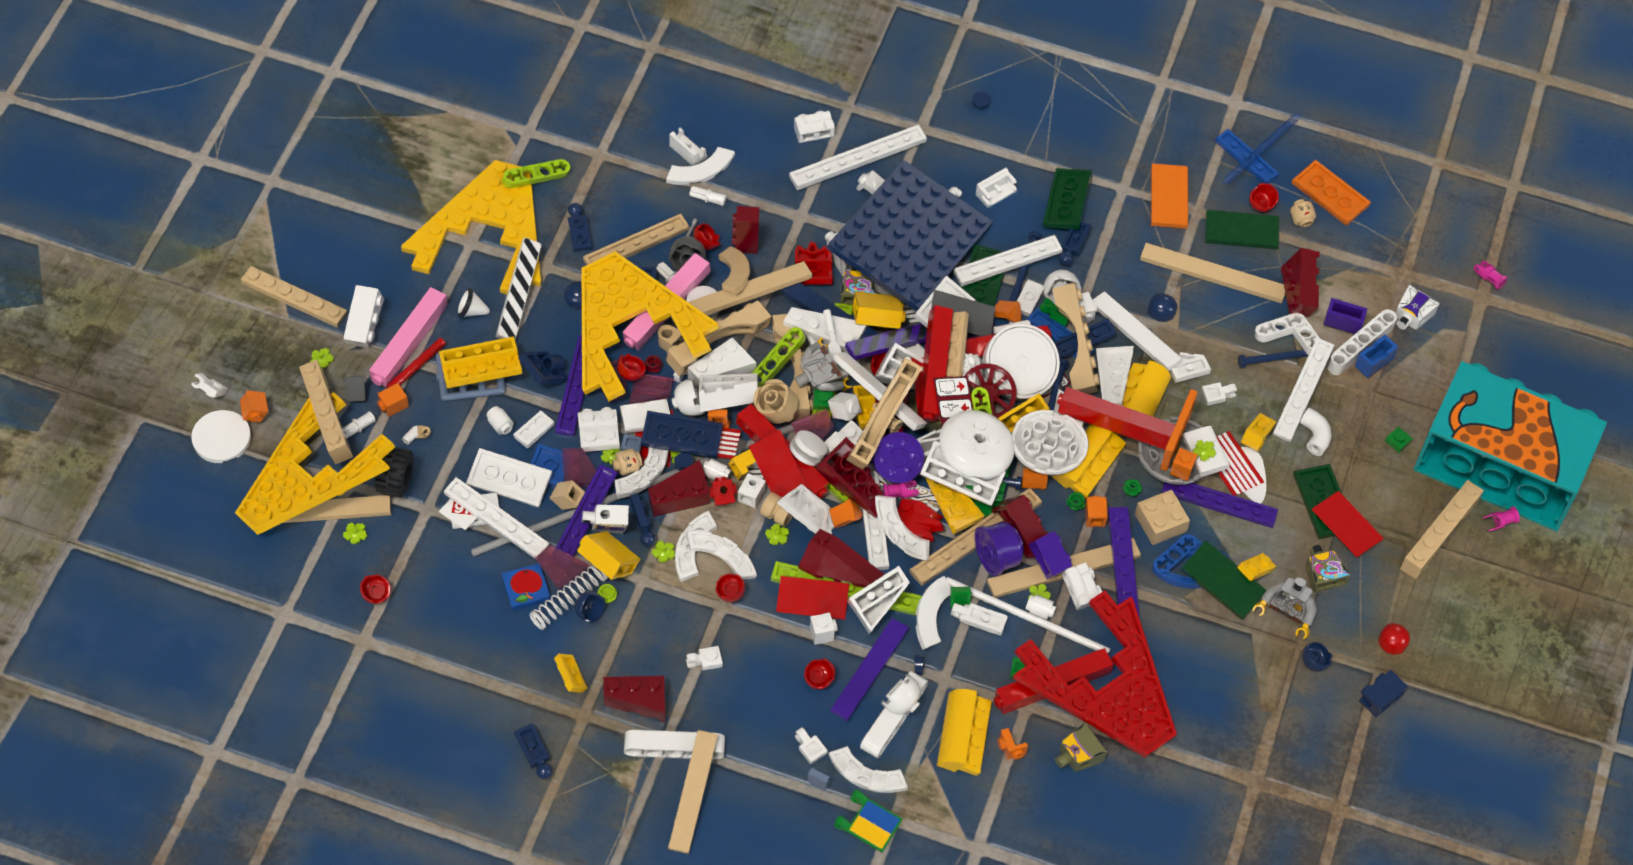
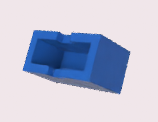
(1376, 356)

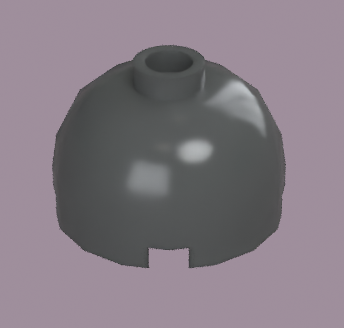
(683, 250)

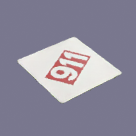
(457, 514)

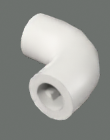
(1321, 431)

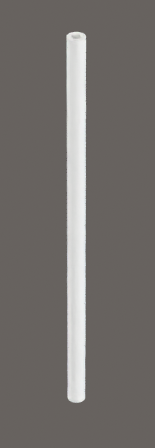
(1030, 617)

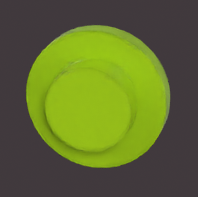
(608, 592)

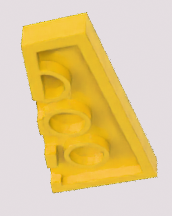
(956, 507)

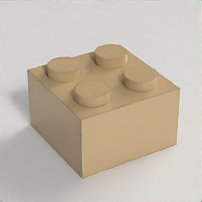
(1162, 517)

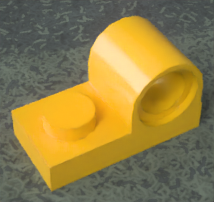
(1258, 431)

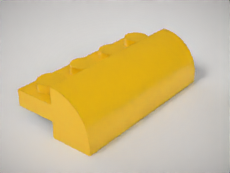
(480, 362)
(1146, 387)
(1101, 452)
(964, 731)

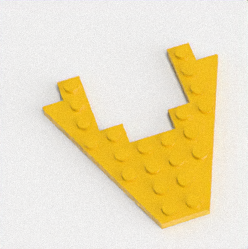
(484, 202)
(617, 292)
(288, 490)

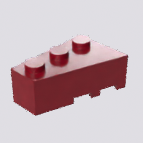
(746, 229)
(1300, 282)
(1020, 515)
(636, 694)

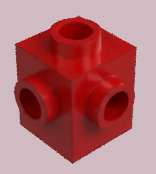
(718, 497)

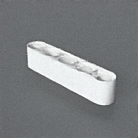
(1368, 334)
(887, 725)
(666, 744)

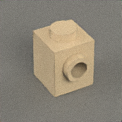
(567, 495)

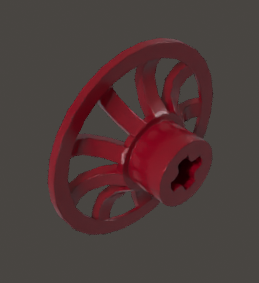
(992, 389)

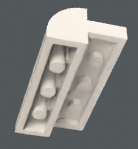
(938, 470)

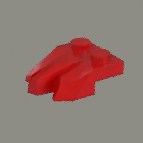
(818, 261)
(920, 518)

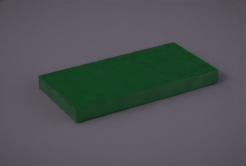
(1067, 198)
(1242, 229)
(987, 289)
(1316, 486)
(1223, 580)

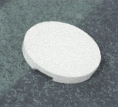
(221, 436)

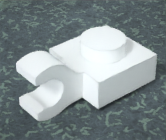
(211, 387)
(1217, 394)
(708, 658)
(810, 747)

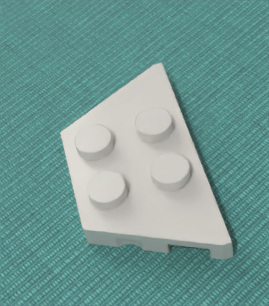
(807, 509)

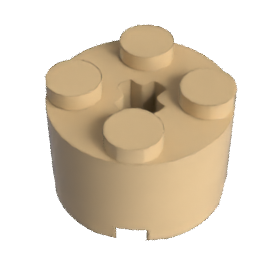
(776, 401)

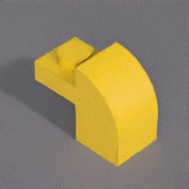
(866, 403)

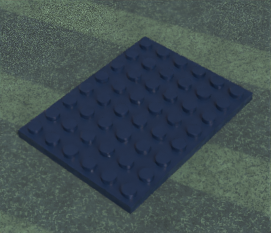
(909, 235)

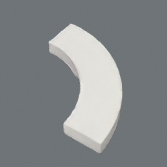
(701, 172)
(645, 476)
(897, 531)
(724, 549)
(685, 559)
(927, 612)
(866, 778)

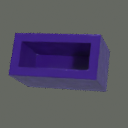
(1345, 316)
(1050, 554)

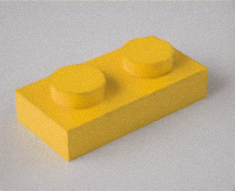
(1257, 566)
(570, 673)

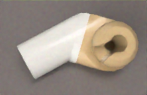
(416, 432)

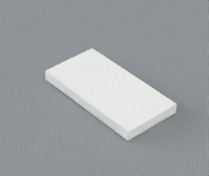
(509, 478)

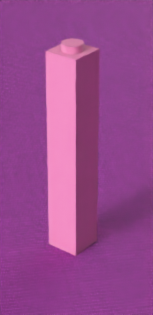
(686, 279)
(408, 337)

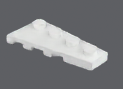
(814, 326)
(1114, 371)

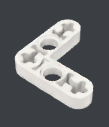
(1293, 324)

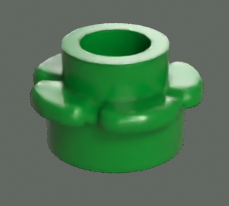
(1132, 492)
(1076, 496)

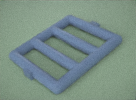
(463, 393)

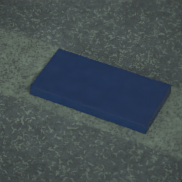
(681, 434)

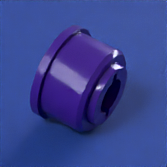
(898, 457)
(998, 547)

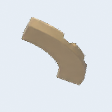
(739, 270)

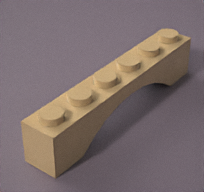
(749, 320)
(1082, 374)
(805, 404)
(325, 412)
(883, 413)
(1441, 528)

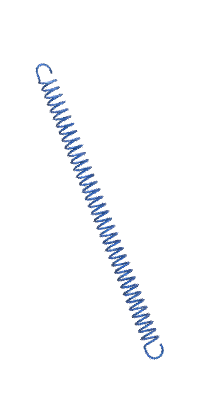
(1258, 147)

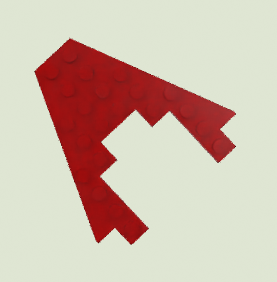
(1127, 708)

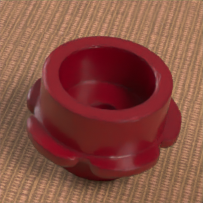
(653, 360)

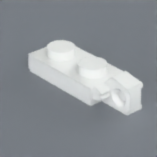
(980, 617)

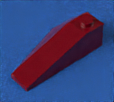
(850, 479)
(834, 559)

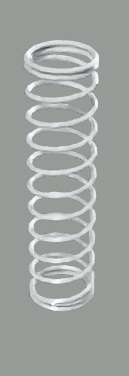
(533, 615)

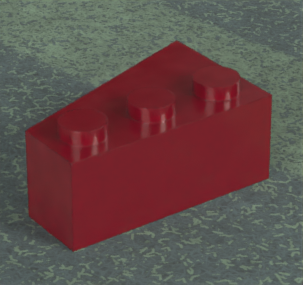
(680, 491)

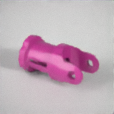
(1489, 273)
(900, 489)
(1504, 518)

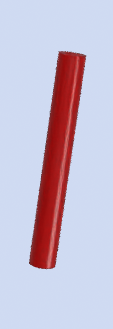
(418, 363)

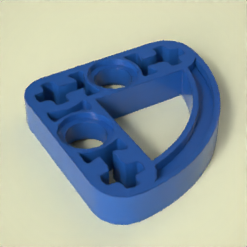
(1165, 573)

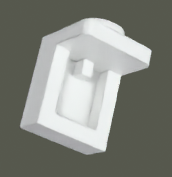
(870, 181)

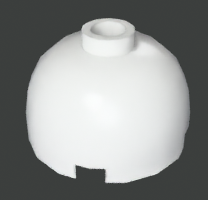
(1057, 279)
(687, 398)
(903, 696)

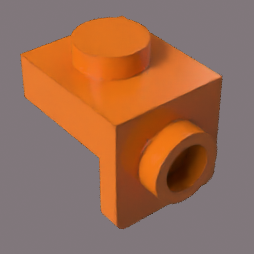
(1007, 744)

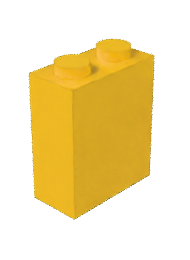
(878, 310)
(608, 554)

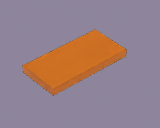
(1331, 192)
(1169, 196)
(1178, 430)

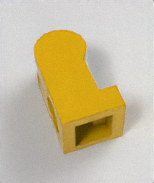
(741, 464)

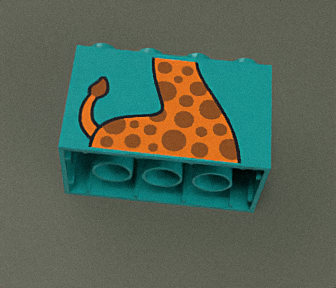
(1511, 444)

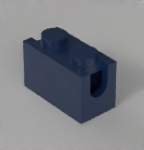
(1383, 693)

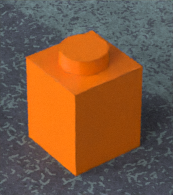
(392, 400)
(253, 406)
(1183, 464)
(1096, 511)

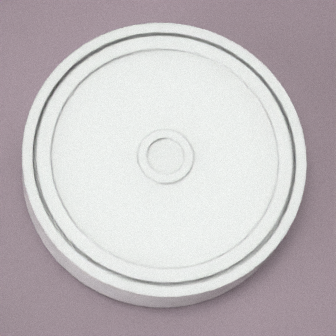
(1028, 358)

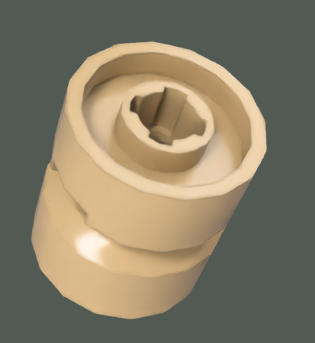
(772, 510)

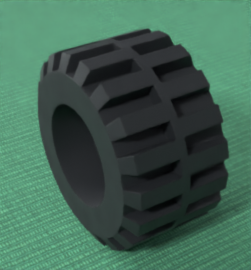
(396, 479)

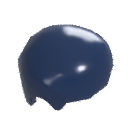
(573, 295)
(1162, 307)
(589, 606)
(1316, 656)

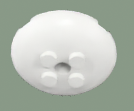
(1049, 442)
(970, 457)

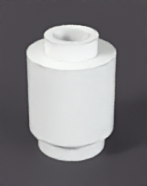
(500, 420)
(715, 469)
(1040, 607)

